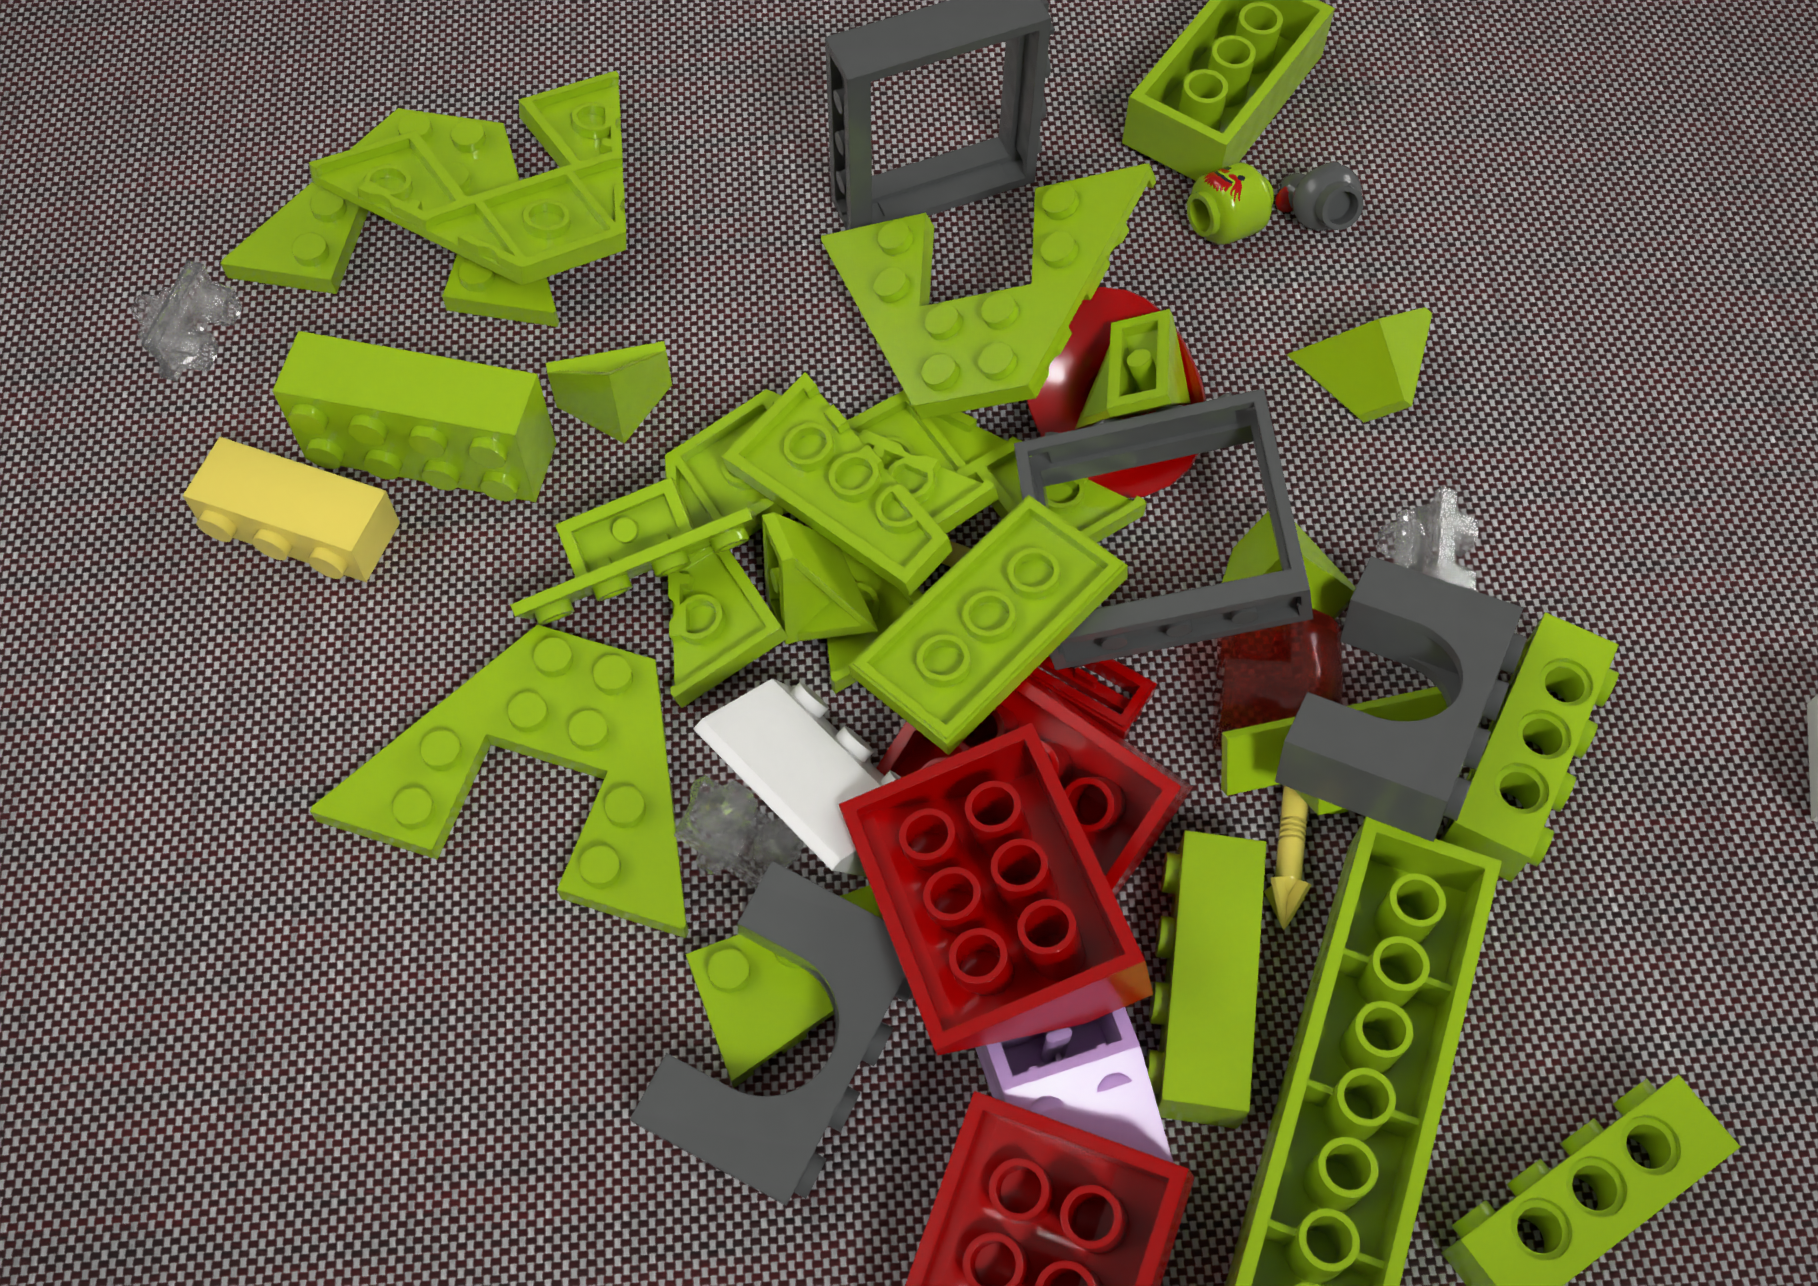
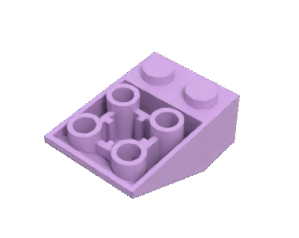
(1083, 1078)

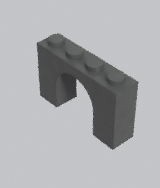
(1408, 768)
(774, 1138)

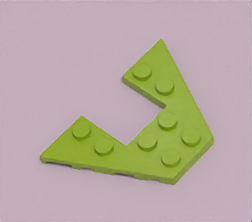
(520, 227)
(317, 230)
(996, 342)
(980, 456)
(716, 609)
(562, 705)

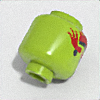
(1230, 203)

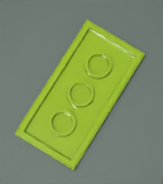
(988, 623)

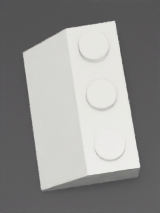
(797, 764)

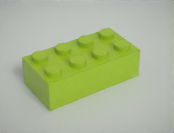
(1224, 81)
(417, 416)

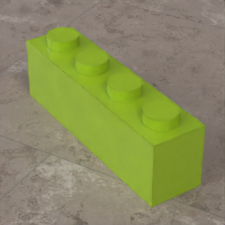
(1209, 979)

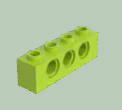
(1577, 668)
(1682, 1148)

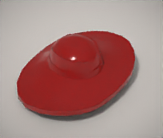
(1073, 375)

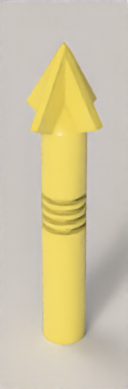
(1287, 885)

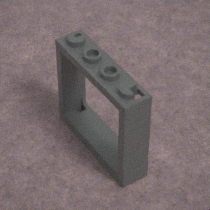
(915, 41)
(1193, 613)

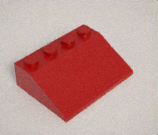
(1112, 786)
(995, 897)
(1048, 1207)

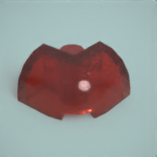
(1272, 669)

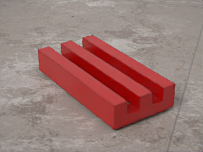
(1111, 670)

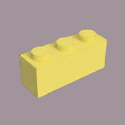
(291, 510)

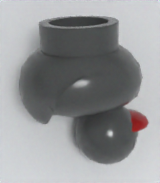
(1323, 197)

